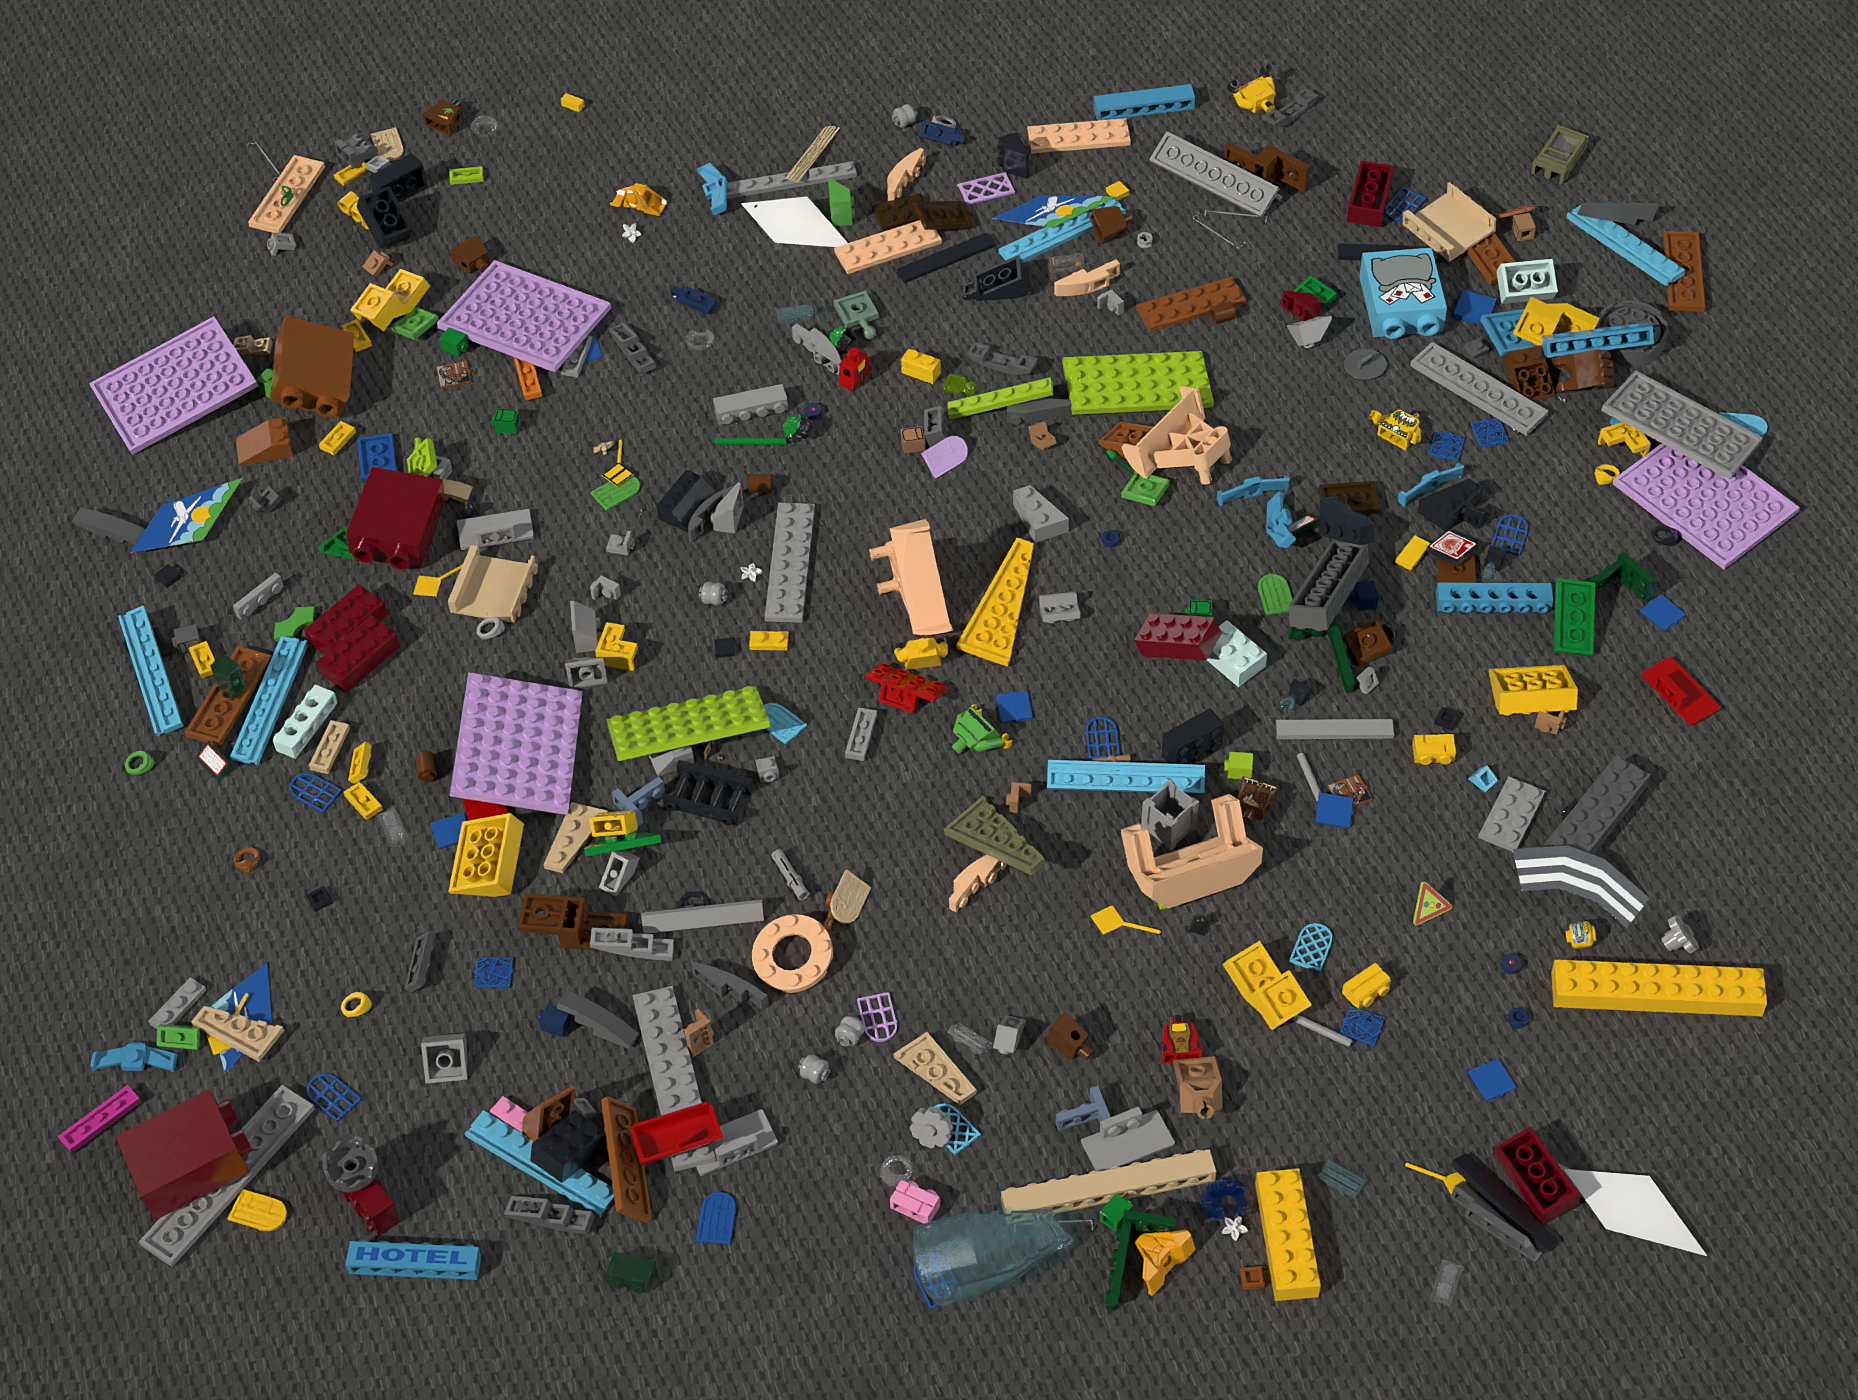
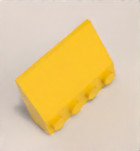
(1533, 689)
(487, 856)

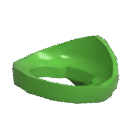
(148, 763)

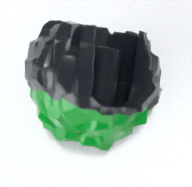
(842, 338)
(796, 428)

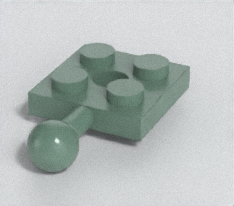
(861, 317)

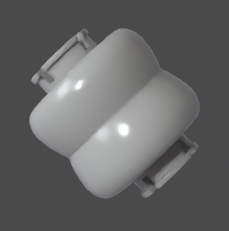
(904, 115)
(713, 593)
(849, 1031)
(814, 1068)

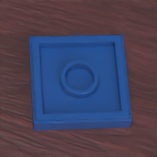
(1473, 306)

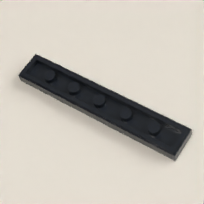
(1355, 251)
(945, 257)
(1504, 1203)

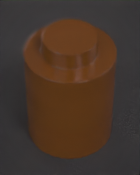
(1223, 312)
(761, 483)
(426, 766)

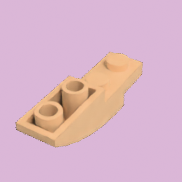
(903, 172)
(1084, 282)
(978, 873)

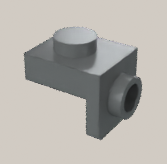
(266, 501)

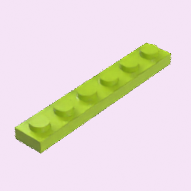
(1000, 398)

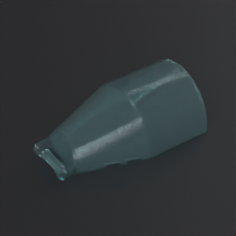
(982, 1252)

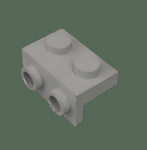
(1059, 607)

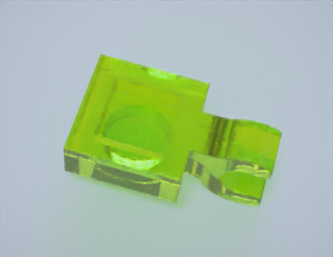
(956, 384)

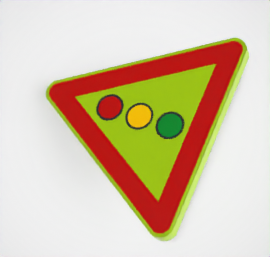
(1429, 904)

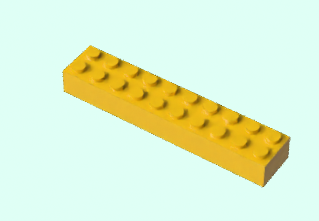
(1658, 987)

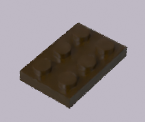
(897, 212)
(943, 215)
(1358, 495)

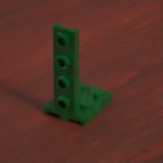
(1630, 574)
(1338, 647)
(1137, 1224)

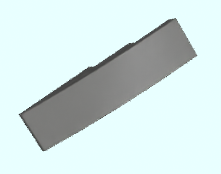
(632, 945)

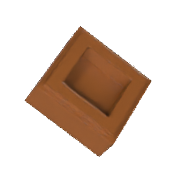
(1252, 1277)

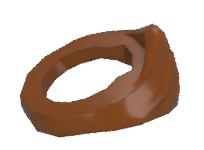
(249, 864)

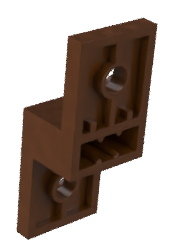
(1270, 165)
(565, 918)

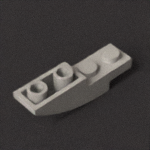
(820, 345)

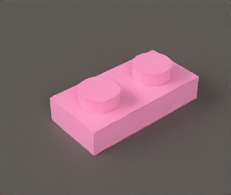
(509, 1113)

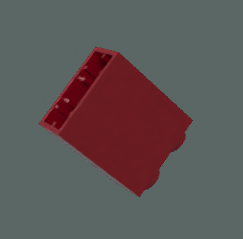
(395, 518)
(185, 1153)

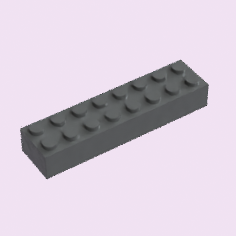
(1328, 585)
(1601, 807)

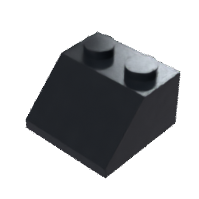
(1013, 155)

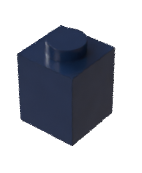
(554, 1020)

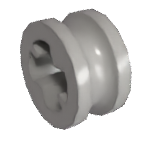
(1144, 244)

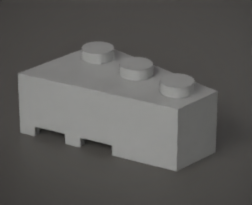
(1039, 515)

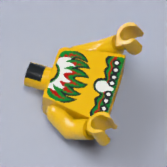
(1398, 427)

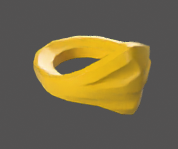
(1602, 477)
(365, 1004)

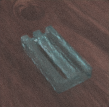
(795, 314)
(1329, 1164)

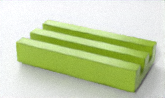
(467, 177)

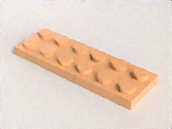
(1078, 135)
(299, 176)
(886, 246)

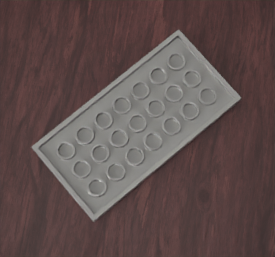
(1682, 424)

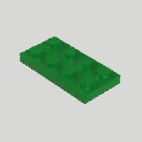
(1574, 617)

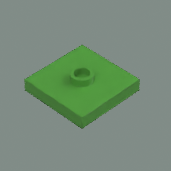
(415, 323)
(1145, 490)

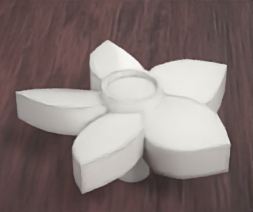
(630, 232)
(750, 572)
(1234, 1227)

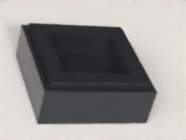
(971, 290)
(167, 575)
(724, 647)
(1446, 718)
(319, 899)

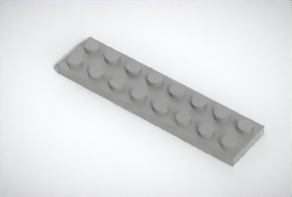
(1214, 174)
(1479, 388)
(790, 562)

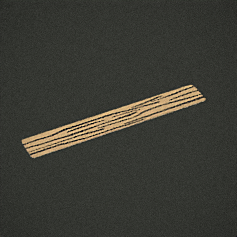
(812, 153)

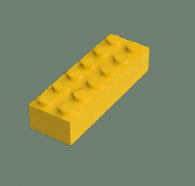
(1287, 1235)

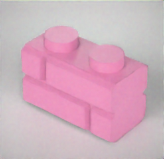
(915, 1201)

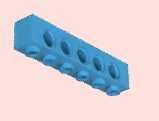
(1600, 338)
(1494, 597)

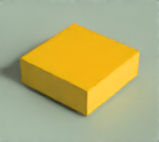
(1117, 189)

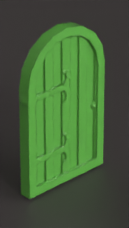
(611, 496)
(1274, 594)

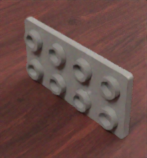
(495, 529)
(741, 1139)
(1127, 1139)

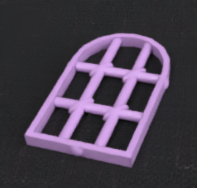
(885, 1025)

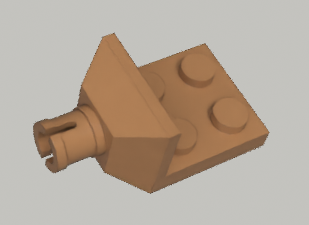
(1199, 1085)

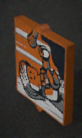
(453, 374)
(1353, 788)

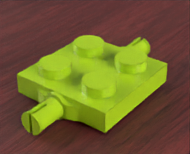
(423, 458)

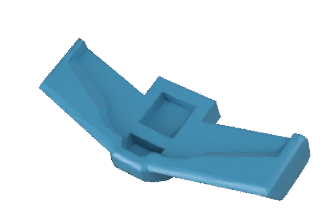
(715, 187)
(1430, 482)
(1253, 487)
(1279, 521)
(134, 1057)

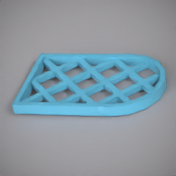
(1327, 946)
(964, 1144)

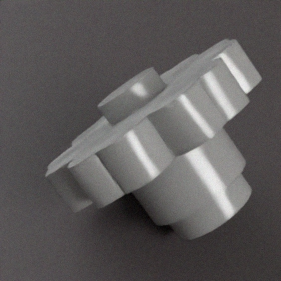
(1679, 936)
(931, 1127)

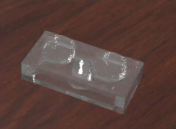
(393, 827)
(970, 1038)
(1446, 1283)

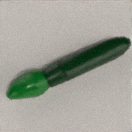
(1113, 455)

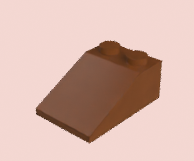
(1123, 434)
(265, 442)
(548, 1114)

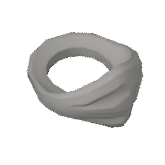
(936, 119)
(498, 629)

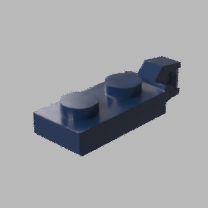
(941, 134)
(694, 299)

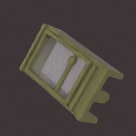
(1561, 152)

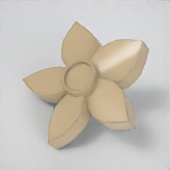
(603, 446)

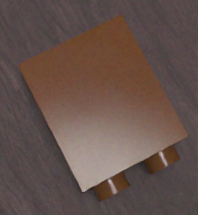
(312, 367)

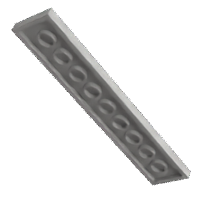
(670, 1063)
(266, 1134)

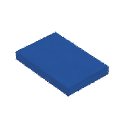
(376, 452)

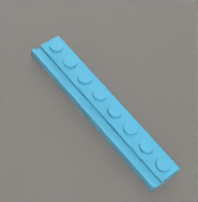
(1049, 238)
(1629, 247)
(150, 671)
(269, 700)
(1124, 776)
(516, 1149)

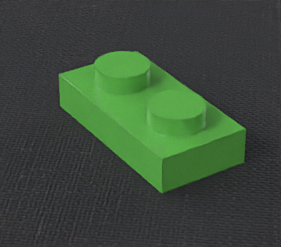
(178, 1036)

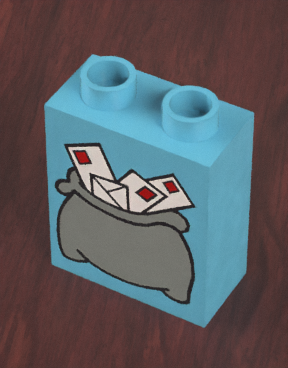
(1403, 292)

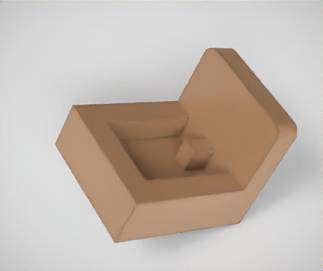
(376, 263)
(1040, 436)
(1550, 723)
(1017, 790)

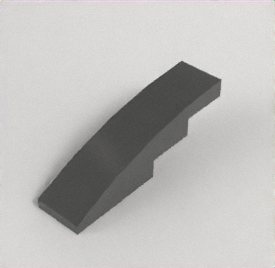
(632, 348)
(107, 525)
(725, 982)
(601, 1020)
(549, 1215)

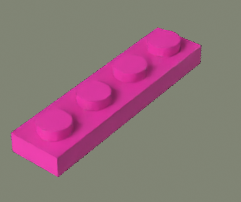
(99, 1119)

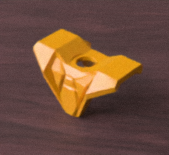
(641, 198)
(1162, 1253)

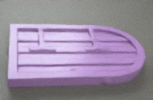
(945, 455)

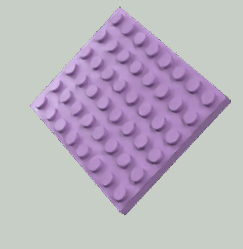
(525, 315)
(173, 385)
(1708, 510)
(516, 743)

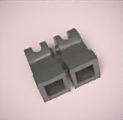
(355, 150)

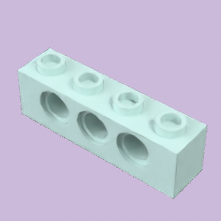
(304, 721)

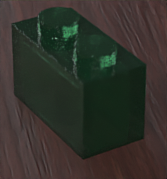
(228, 676)
(631, 1272)

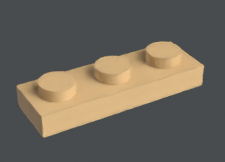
(329, 747)

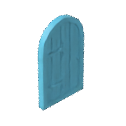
(1750, 422)
(783, 723)

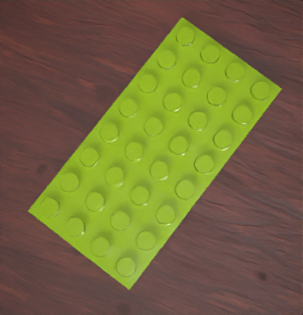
(1134, 381)
(687, 723)

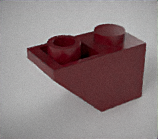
(1301, 304)

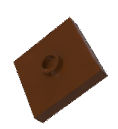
(1451, 573)
(1368, 642)

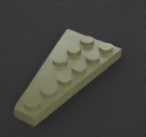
(993, 835)

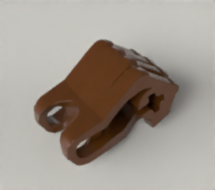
(1586, 370)

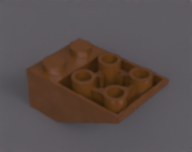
(1529, 372)

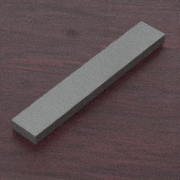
(1335, 729)
(702, 916)

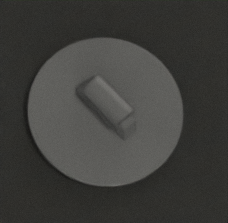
(1365, 364)

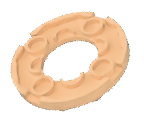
(797, 979)

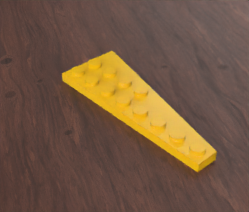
(995, 621)

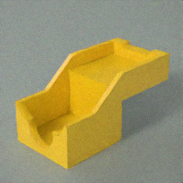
(397, 299)
(1550, 319)
(1264, 987)

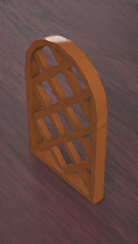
(1514, 211)

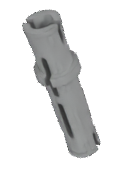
(799, 889)

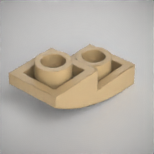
(248, 346)
(456, 490)

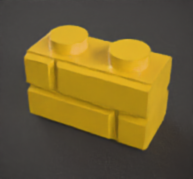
(920, 366)
(1434, 749)
(613, 823)
(1367, 986)

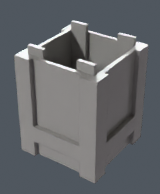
(1170, 815)

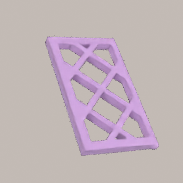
(997, 193)

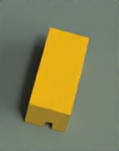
(572, 102)

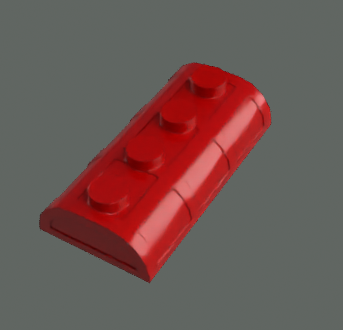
(675, 1132)

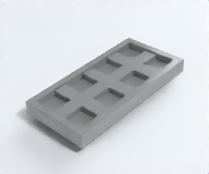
(1511, 814)

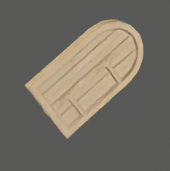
(388, 144)
(849, 898)

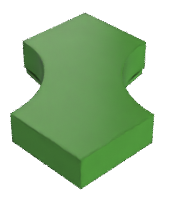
(300, 618)

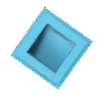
(1484, 778)

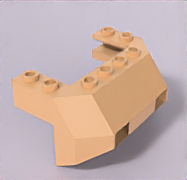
(1196, 868)

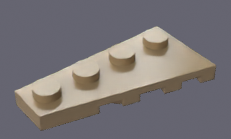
(571, 836)
(238, 1032)
(935, 1067)

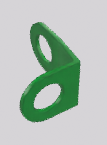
(288, 195)

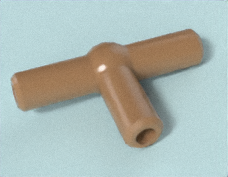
(1111, 758)

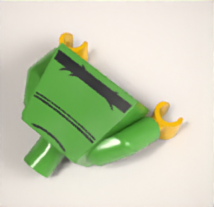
(976, 733)

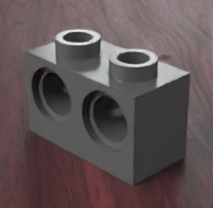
(935, 425)

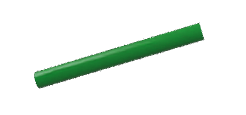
(750, 441)

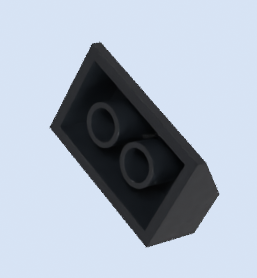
(683, 500)

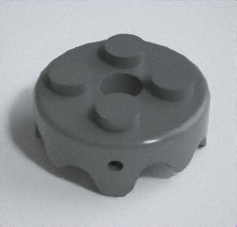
(345, 1153)

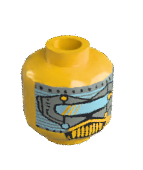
(1581, 935)

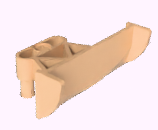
(1181, 441)
(915, 577)

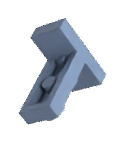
(639, 799)
(1085, 1112)

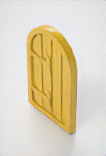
(258, 1211)

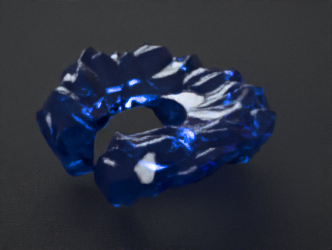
(1223, 1187)

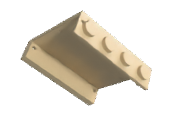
(1451, 223)
(491, 586)

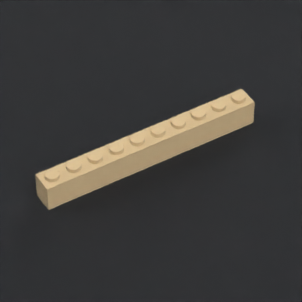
(1100, 1186)

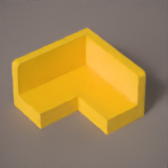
(1621, 432)
(613, 650)

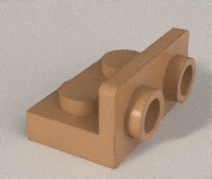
(699, 1034)

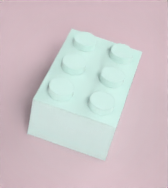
(1526, 279)
(1237, 655)

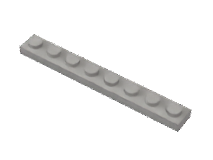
(778, 181)

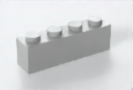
(750, 404)

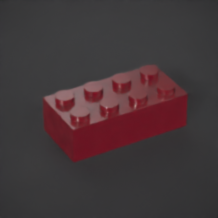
(1370, 193)
(344, 617)
(1178, 636)
(358, 653)
(1536, 1175)
(373, 1205)

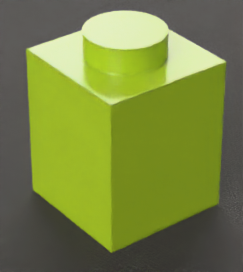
(1239, 765)

